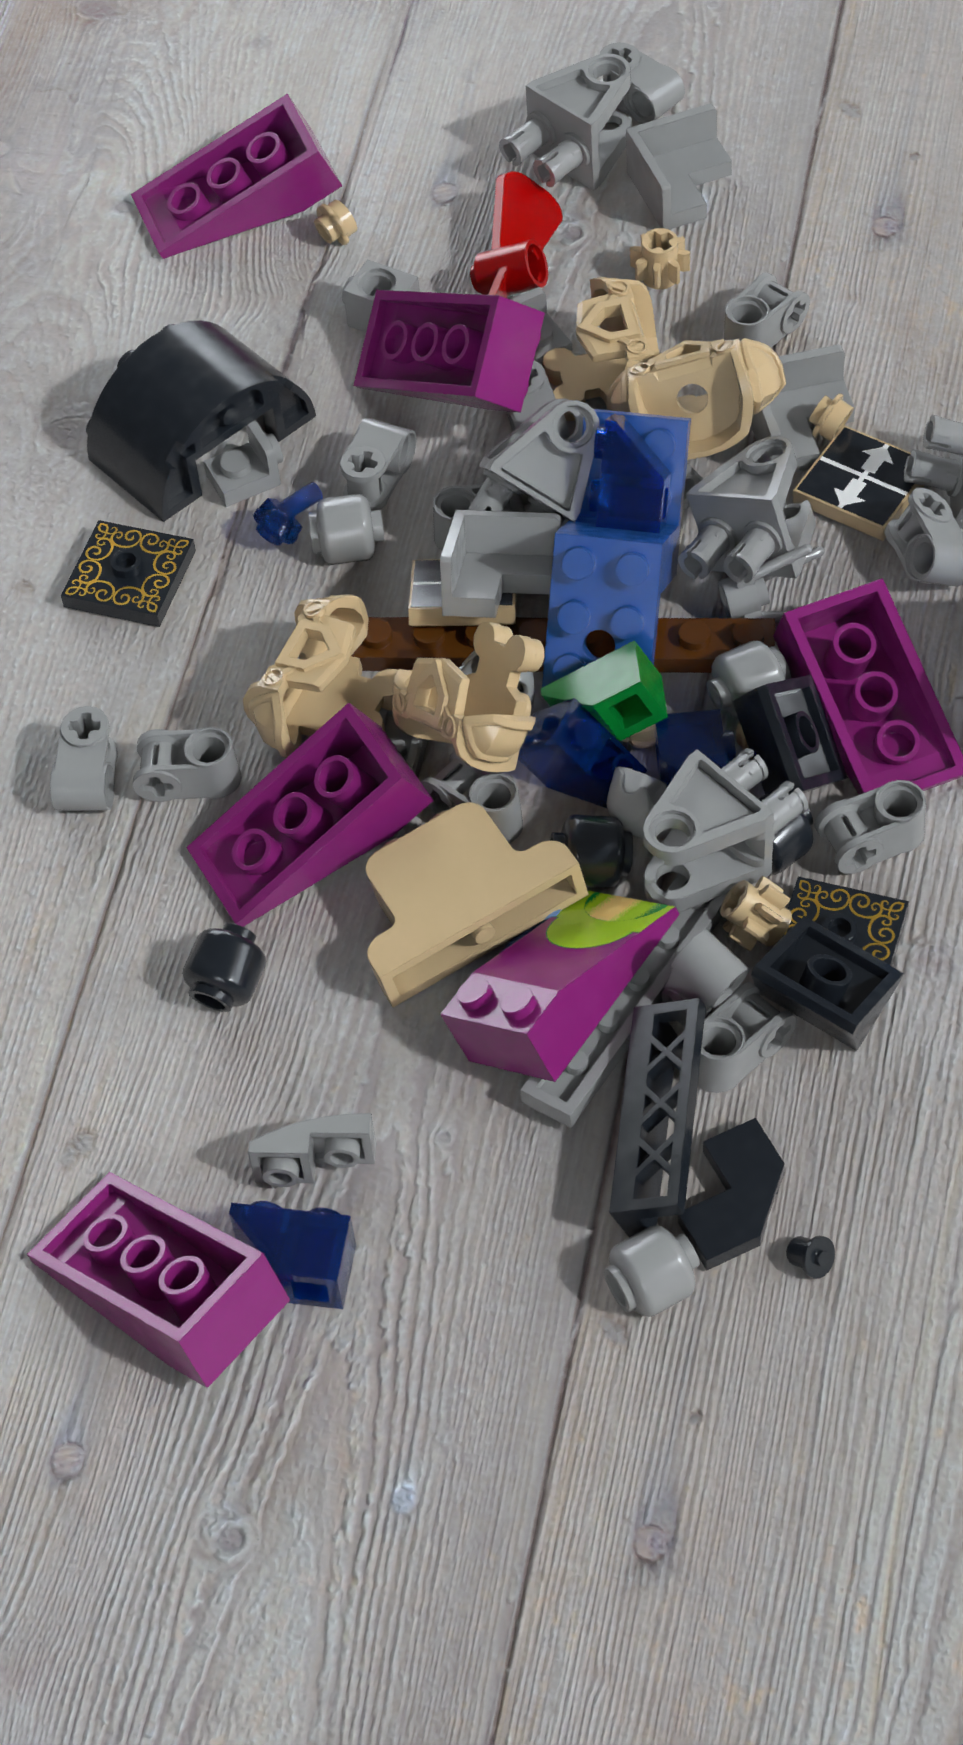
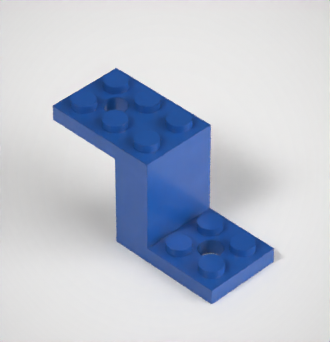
(615, 575)

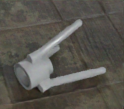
(747, 598)

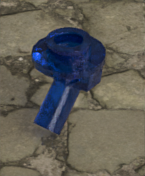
(277, 519)

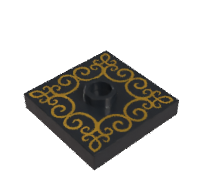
(128, 573)
(856, 915)

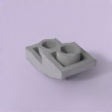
(292, 1151)

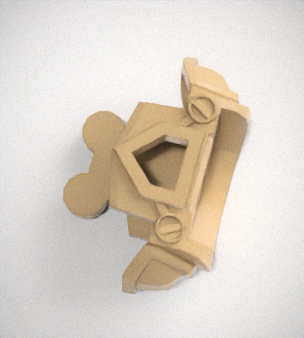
(623, 340)
(735, 374)
(306, 692)
(476, 711)

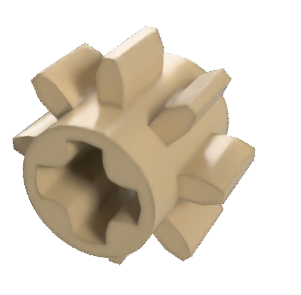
(660, 258)
(756, 913)

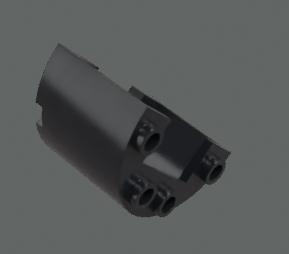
(177, 403)

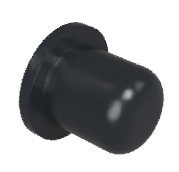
(812, 1255)

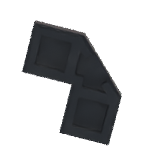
(737, 1217)

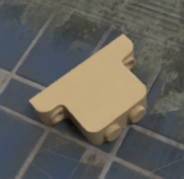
(459, 894)

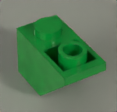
(617, 690)

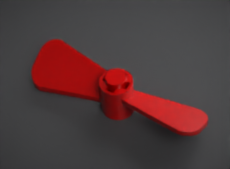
(522, 226)

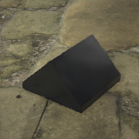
(790, 734)
(826, 981)

